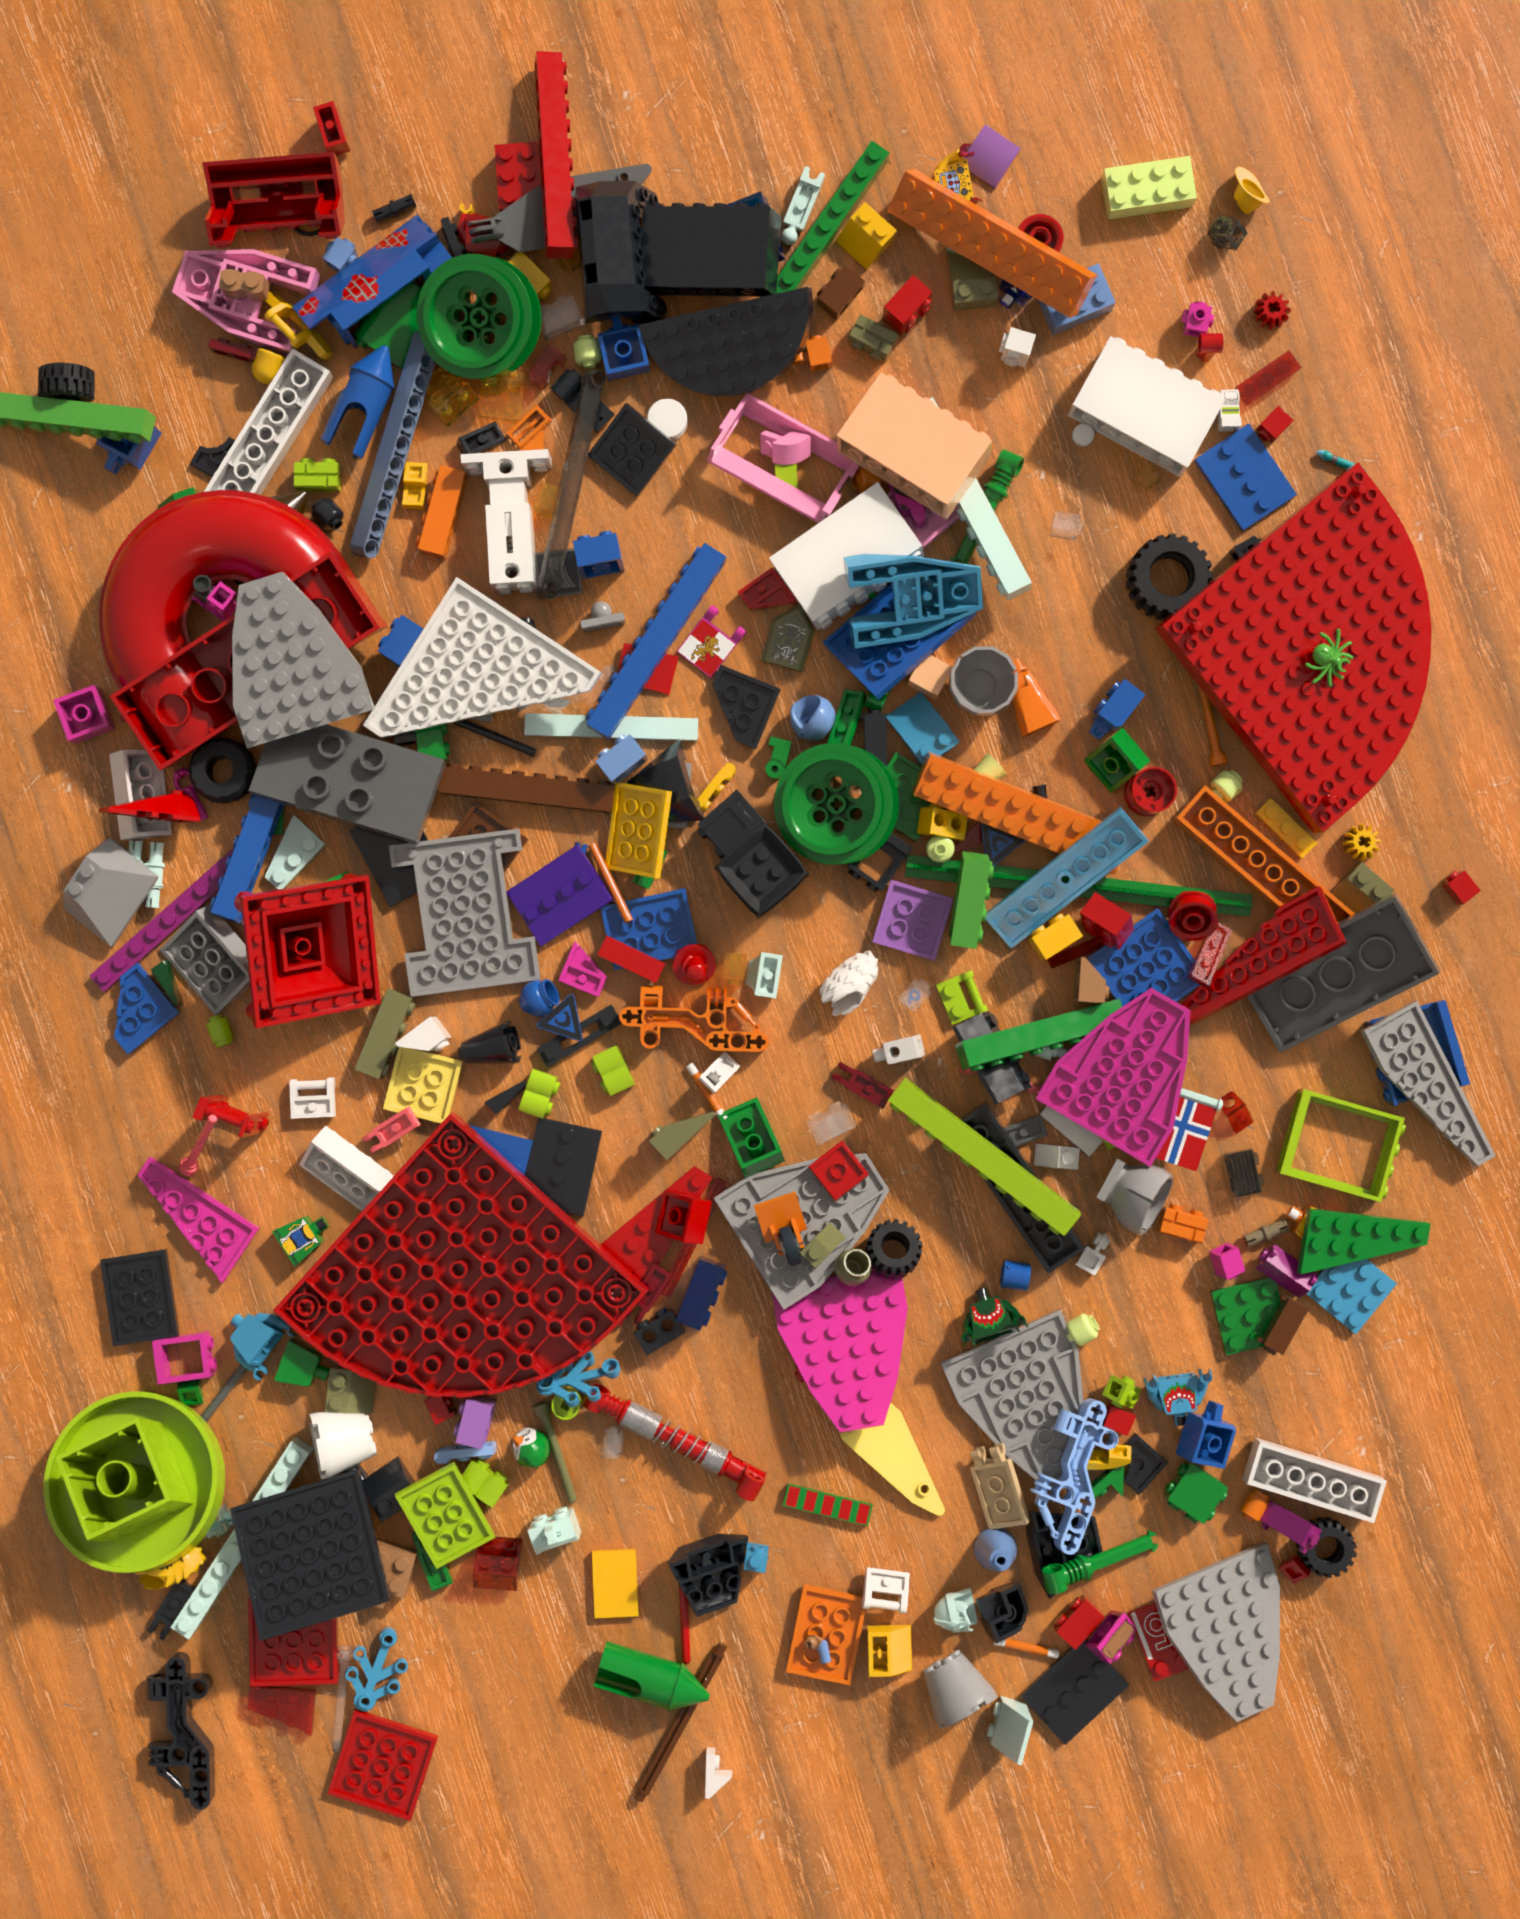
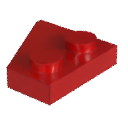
(766, 592)

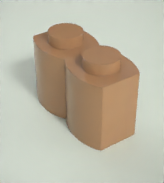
(242, 285)

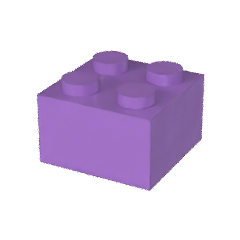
(475, 1421)

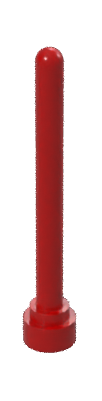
(684, 1624)

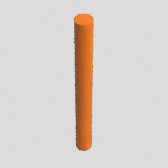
(610, 883)

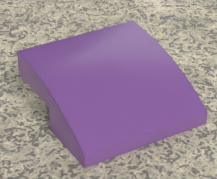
(991, 156)

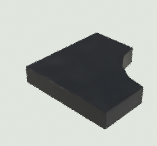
(209, 459)
(1144, 1464)

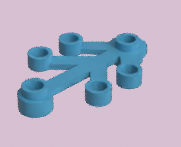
(576, 1379)
(375, 1674)

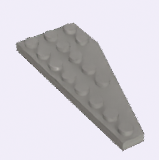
(1418, 1068)

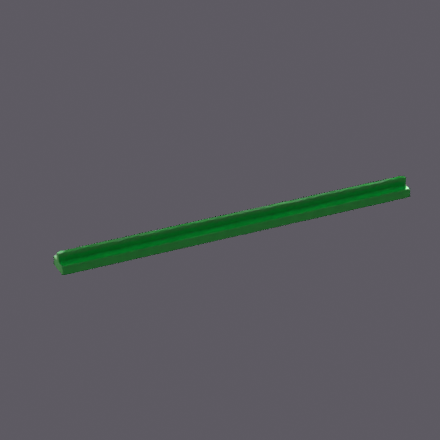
(1109, 888)

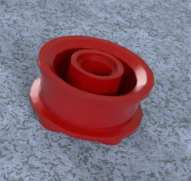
(1045, 227)
(1203, 913)

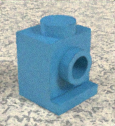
(756, 1557)

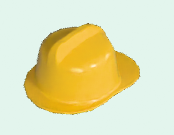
(1248, 192)

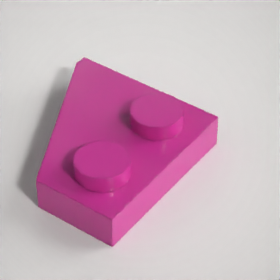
(582, 972)

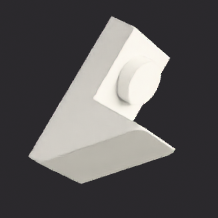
(719, 1072)
(1056, 1156)
(714, 1778)

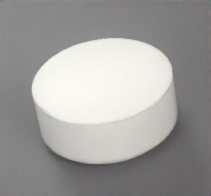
(1082, 435)

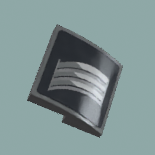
(570, 579)

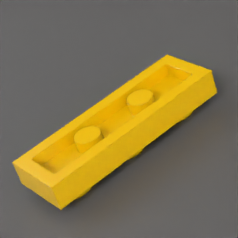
(1285, 828)

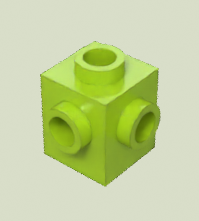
(1122, 1391)

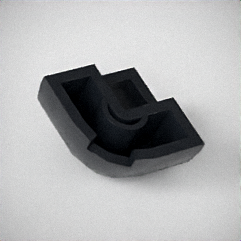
(1003, 1611)

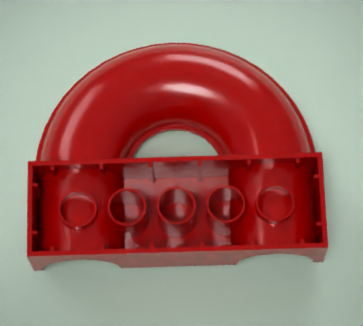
(180, 689)

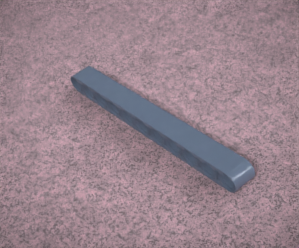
(393, 450)

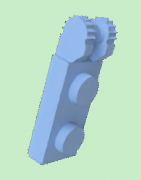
(464, 1452)

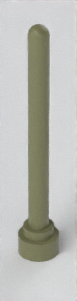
(543, 1409)

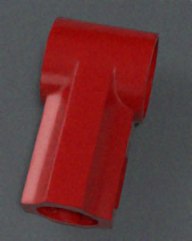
(1209, 345)

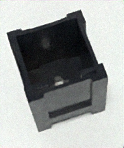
(730, 823)

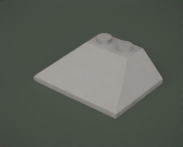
(108, 890)

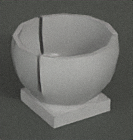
(983, 681)
(1136, 1194)

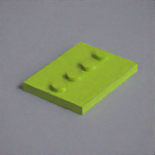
(445, 1515)

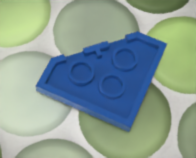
(140, 1009)

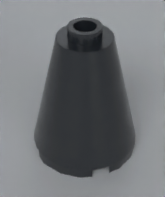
(492, 1046)

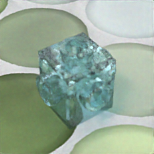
(221, 1528)

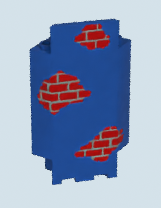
(374, 278)

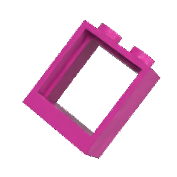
(162, 1359)

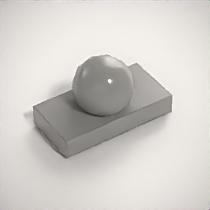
(602, 618)

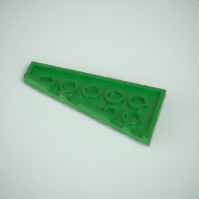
(1345, 1237)

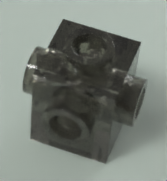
(1227, 233)

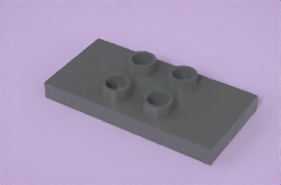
(351, 780)
(1377, 963)

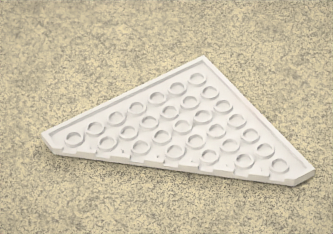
(475, 664)

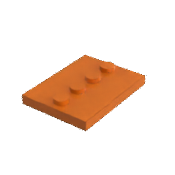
(839, 1621)

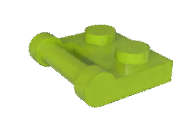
(954, 1000)

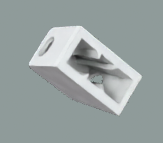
(909, 1048)

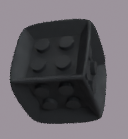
(761, 870)

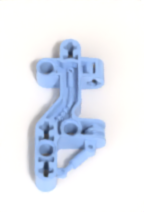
(1074, 1476)

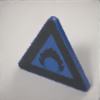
(998, 843)
(563, 1020)

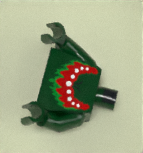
(990, 1319)

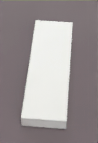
(1074, 1132)

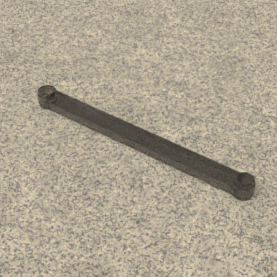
(570, 484)

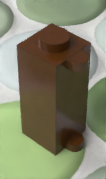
(1283, 1326)

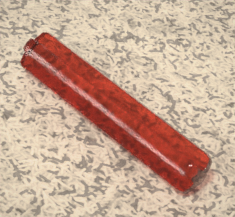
(1075, 952)

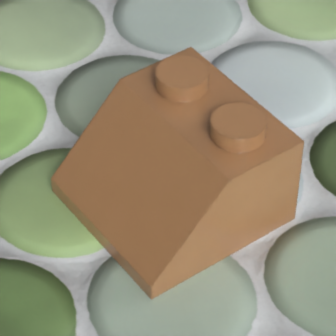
(1088, 983)

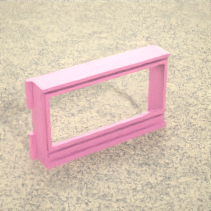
(766, 482)

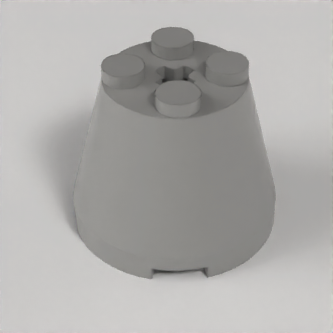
(956, 1689)

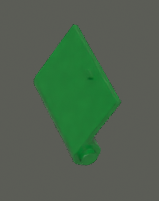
(391, 324)

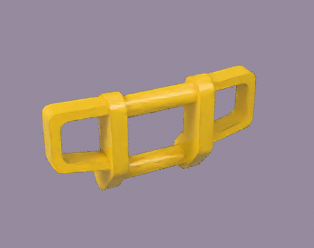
(283, 309)

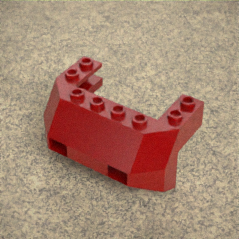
(278, 199)

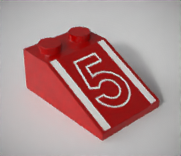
(1156, 1648)

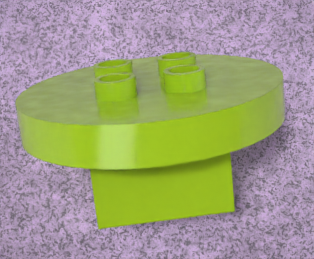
(134, 1482)

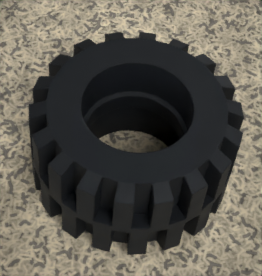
(66, 382)
(902, 1234)
(1339, 1559)

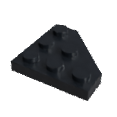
(745, 704)

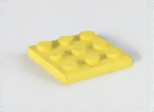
(424, 1083)

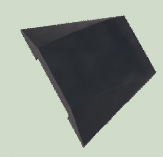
(670, 774)
(1044, 1550)
(710, 1571)

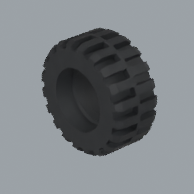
(1166, 548)

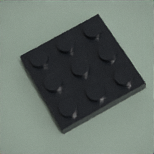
(632, 449)

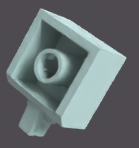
(554, 1530)

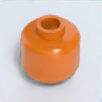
(864, 480)

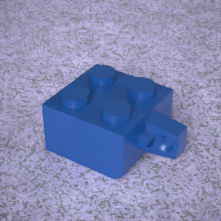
(623, 351)
(127, 452)
(1114, 711)
(1207, 1437)

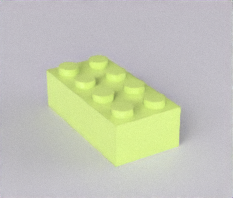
(1148, 187)

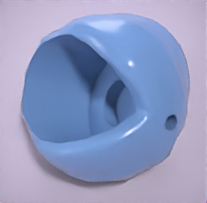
(812, 717)

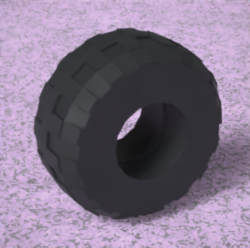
(201, 768)

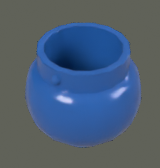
(539, 997)

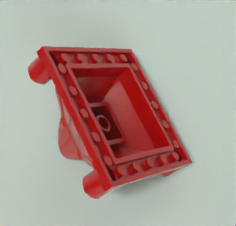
(310, 950)

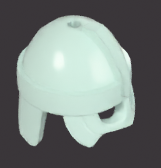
(956, 1611)

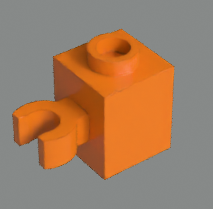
(816, 354)

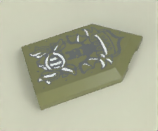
(789, 640)

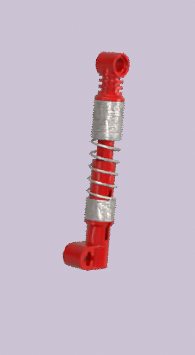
(708, 1454)

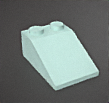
(1010, 1728)

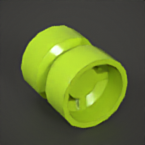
(561, 1408)

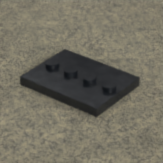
(395, 882)
(564, 1162)
(140, 1297)
(1073, 1691)

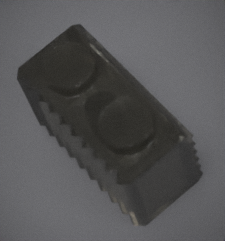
(1243, 1172)

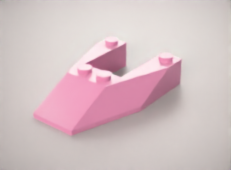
(199, 287)

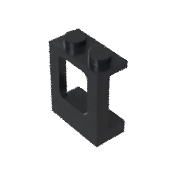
(893, 847)

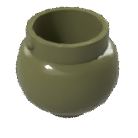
(853, 1267)

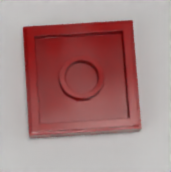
(838, 1170)

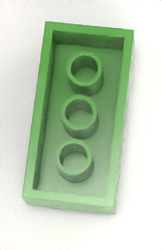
(969, 900)

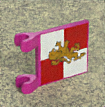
(708, 645)

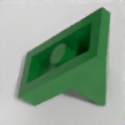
(1110, 1476)

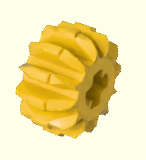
(1361, 833)

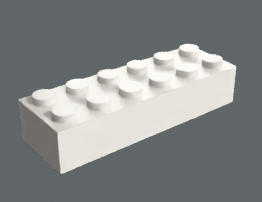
(1314, 1480)

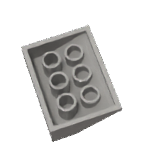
(210, 959)

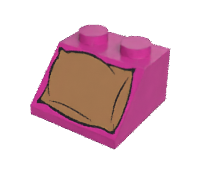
(1111, 1636)

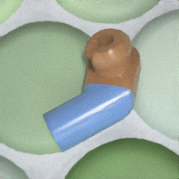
(820, 1645)

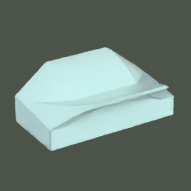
(764, 974)

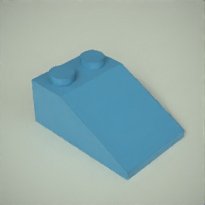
(922, 728)

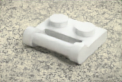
(312, 1105)
(888, 1583)

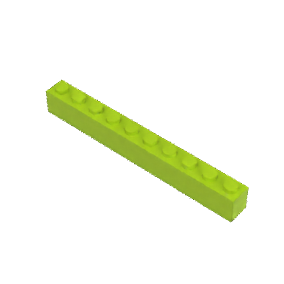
(984, 1156)

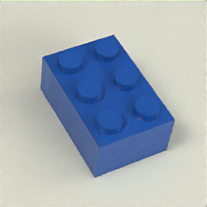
(598, 555)

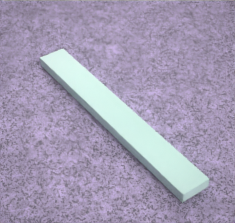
(638, 727)

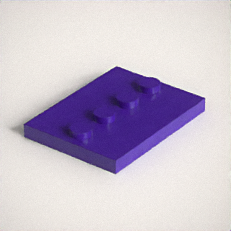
(559, 895)

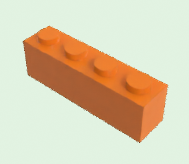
(442, 512)

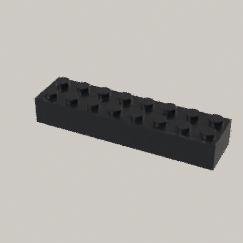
(1048, 1247)

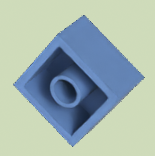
(621, 759)

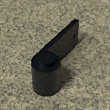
(567, 390)

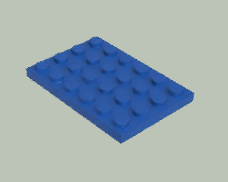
(886, 664)

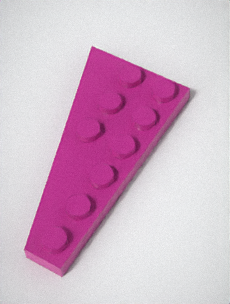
(206, 1223)

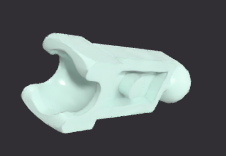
(801, 206)

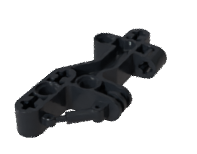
(187, 1735)

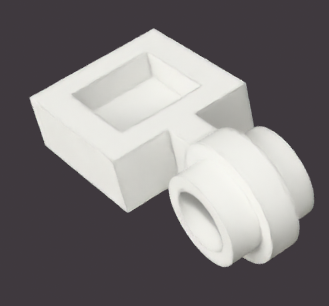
(1091, 1258)

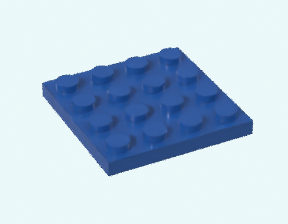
(1145, 961)

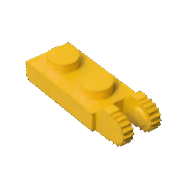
(716, 785)

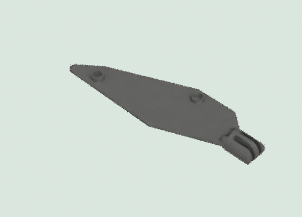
(523, 223)

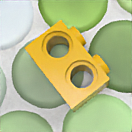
(941, 822)

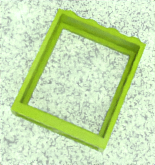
(1384, 1165)

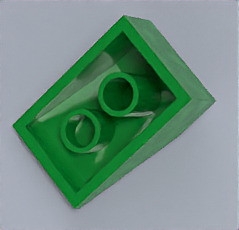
(751, 1137)

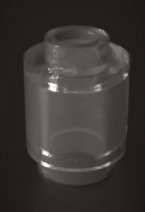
(612, 1442)

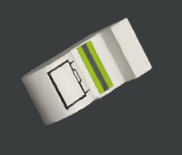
(1229, 414)

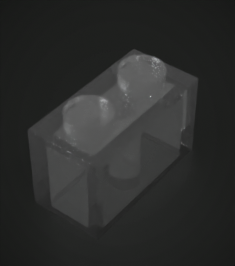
(560, 317)
(830, 1123)

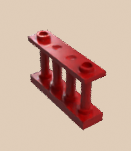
(217, 1105)

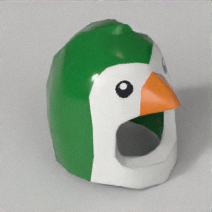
(531, 1449)

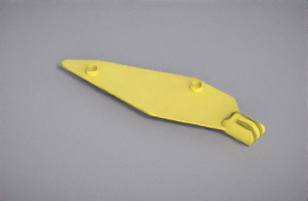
(897, 1458)

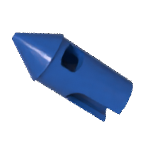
(366, 390)

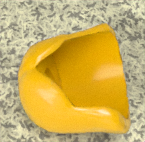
(266, 366)

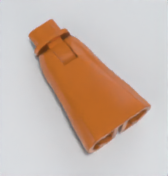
(1031, 704)

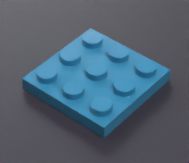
(1351, 1292)

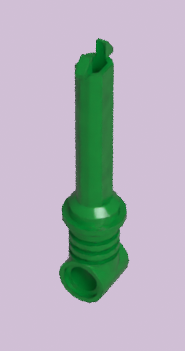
(1008, 467)
(1059, 1576)

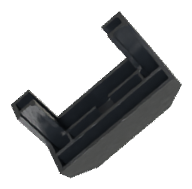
(613, 252)

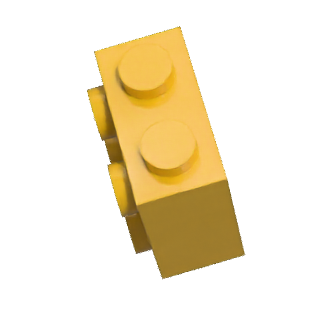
(539, 280)

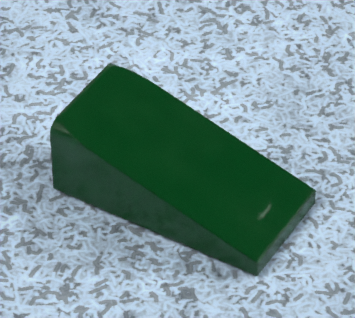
(166, 978)

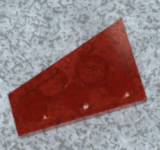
(285, 1704)

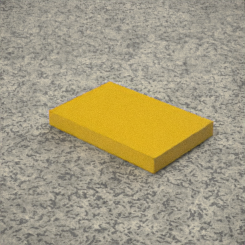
(615, 1583)

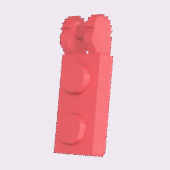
(393, 1129)

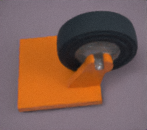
(781, 1219)

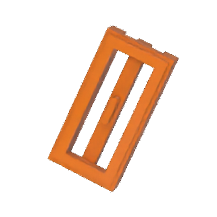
(522, 421)

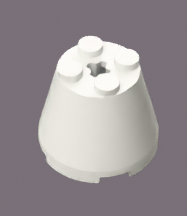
(340, 1441)

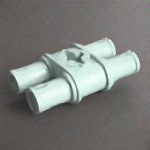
(154, 864)

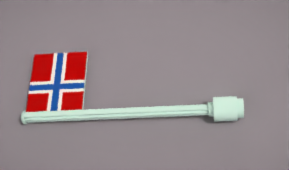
(1190, 1128)

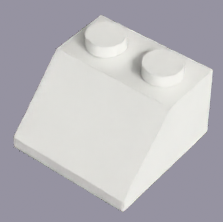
(427, 1036)

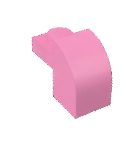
(786, 449)

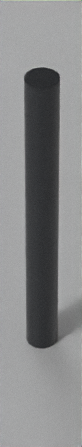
(496, 737)

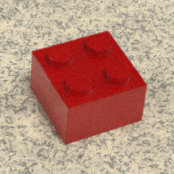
(907, 305)
(1106, 921)

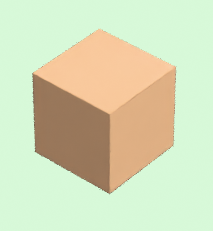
(929, 676)

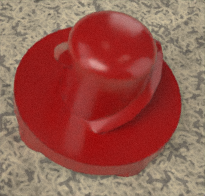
(694, 964)

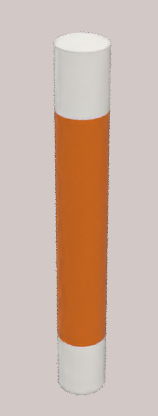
(705, 1091)
(1027, 1647)

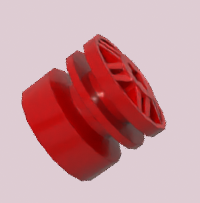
(1162, 791)

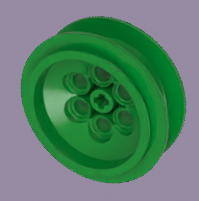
(449, 292)
(797, 805)

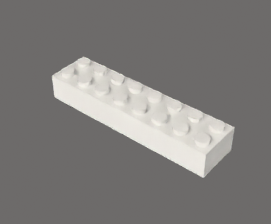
(272, 426)

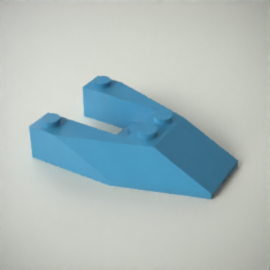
(925, 596)

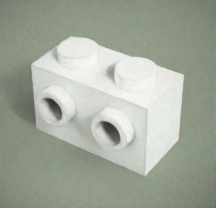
(1016, 347)

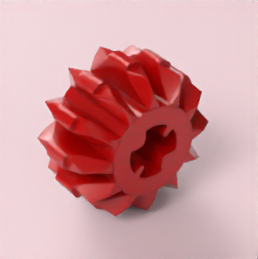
(1275, 318)

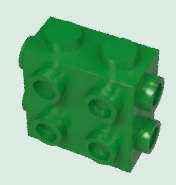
(1195, 1492)

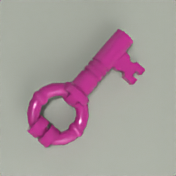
(189, 791)

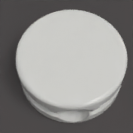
(668, 417)

